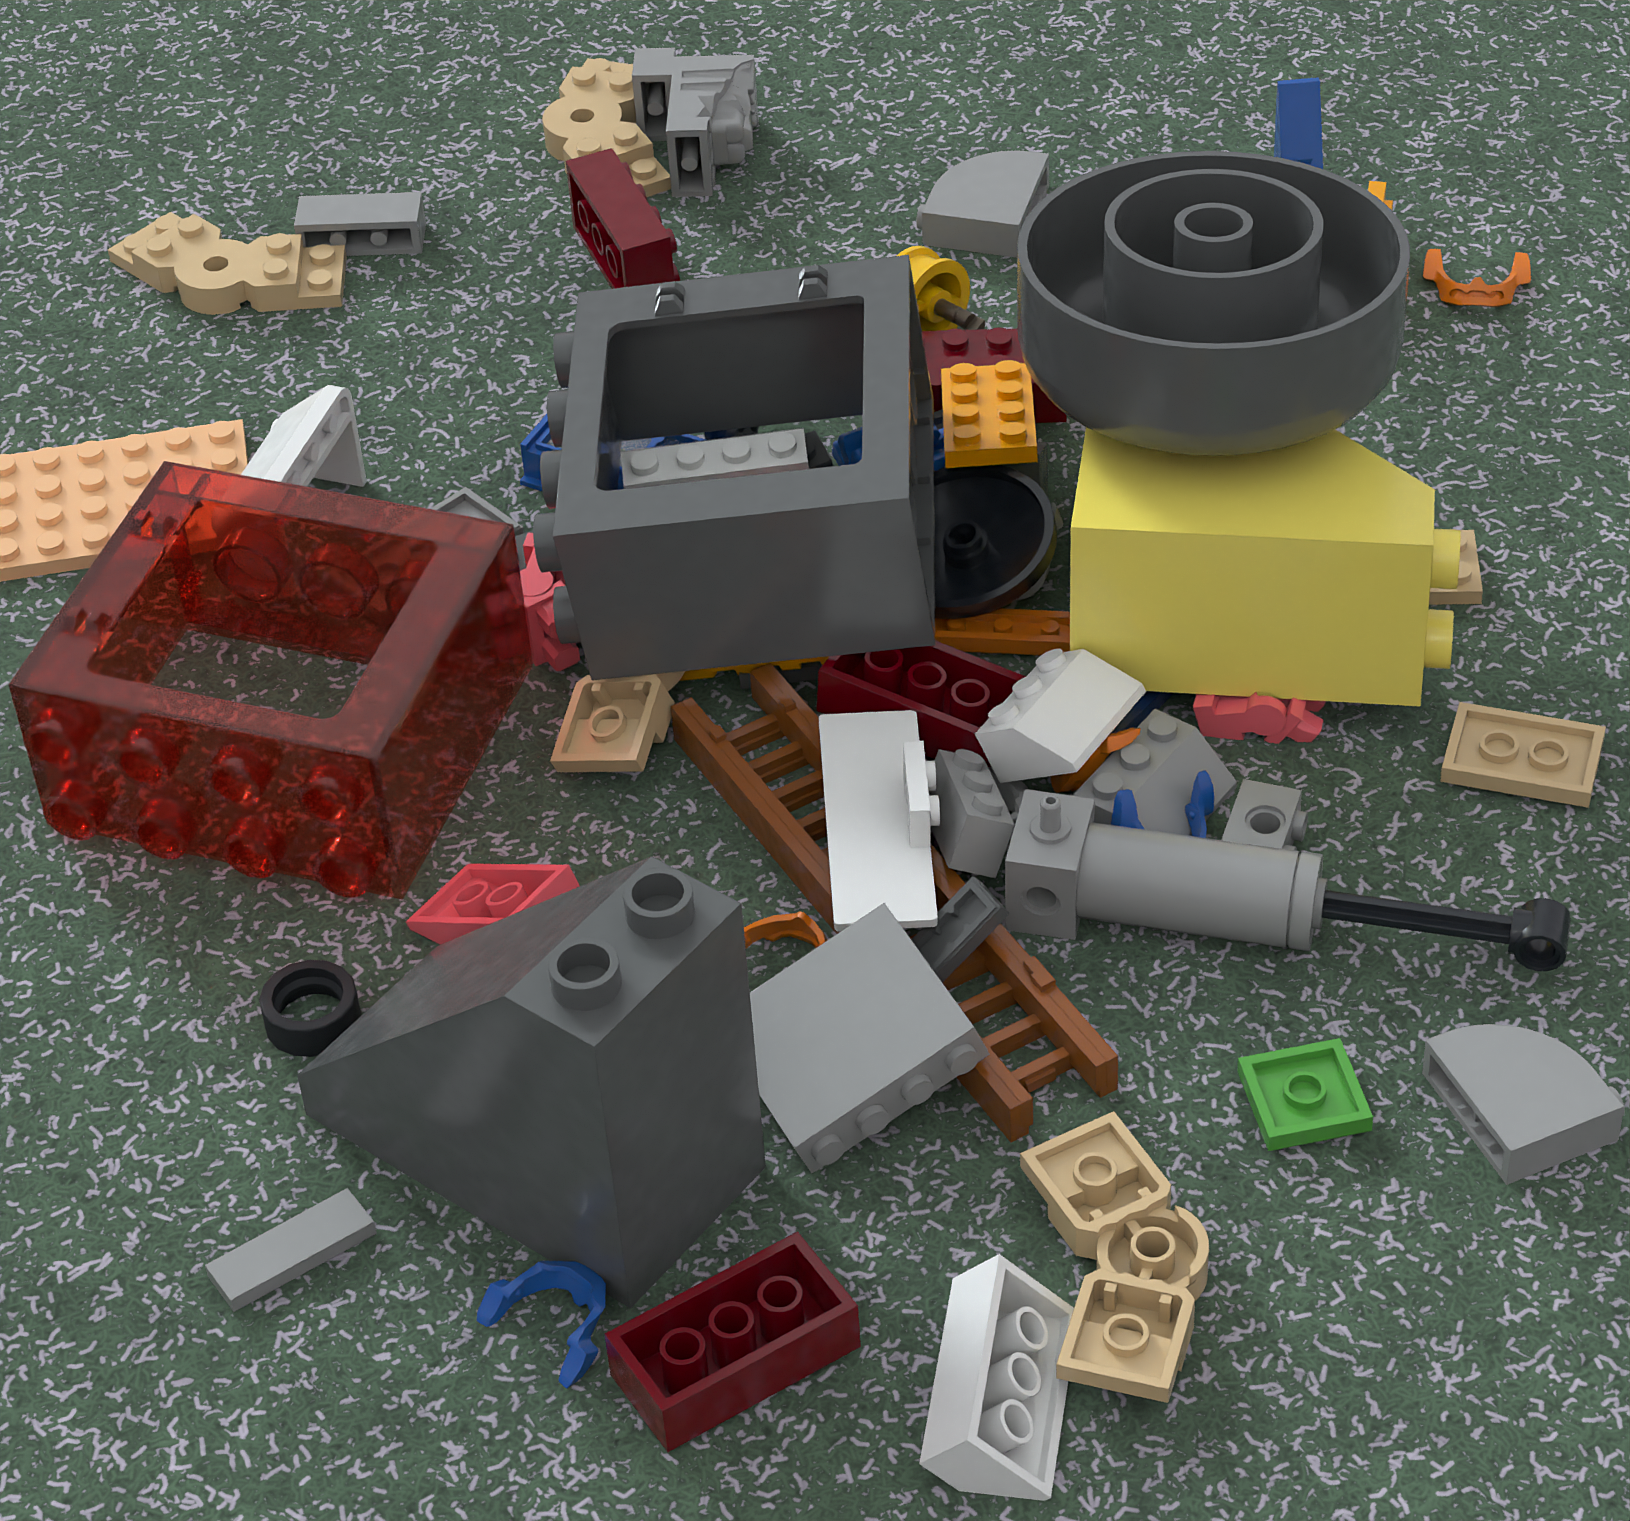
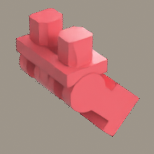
(538, 605)
(1267, 716)

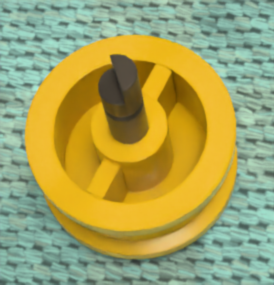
(941, 291)

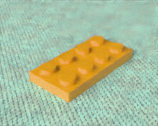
(988, 415)

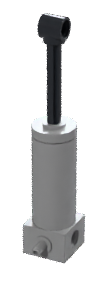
(1076, 869)

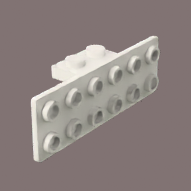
(879, 816)

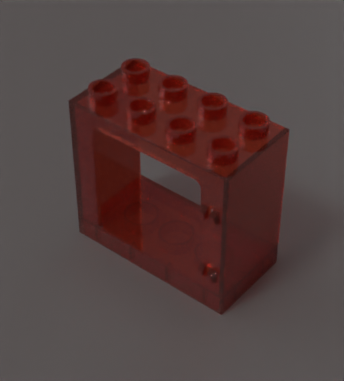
(298, 569)

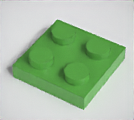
(1304, 1094)

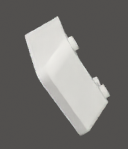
(312, 442)

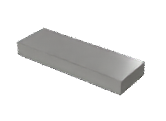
(290, 1249)

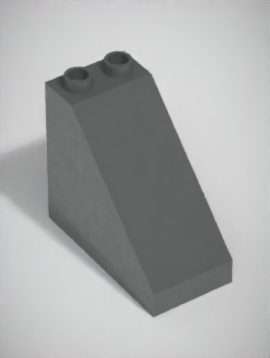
(568, 1073)

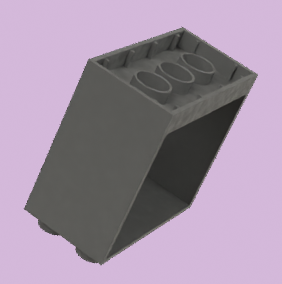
(751, 560)

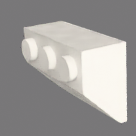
(1057, 716)

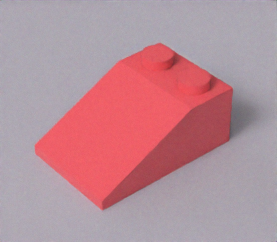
(488, 894)

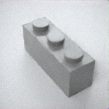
(363, 222)
(972, 814)

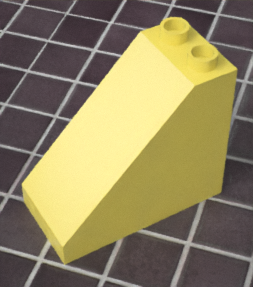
(1260, 571)

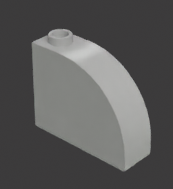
(984, 202)
(1522, 1096)

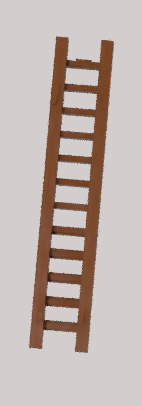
(793, 846)

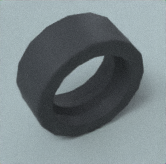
(301, 980)

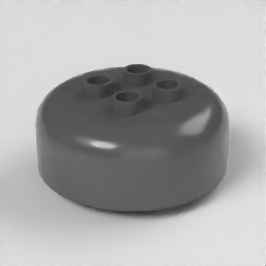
(1211, 300)

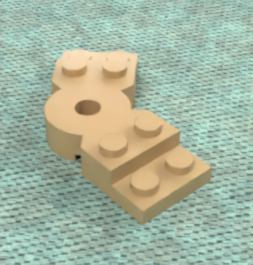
(599, 115)
(222, 273)
(614, 723)
(1151, 1260)

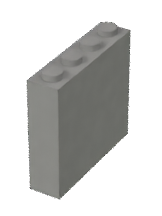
(856, 1038)

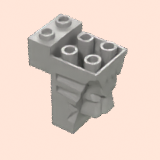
(701, 110)

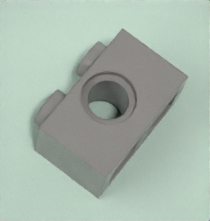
(1266, 816)

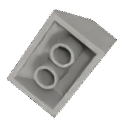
(1160, 773)

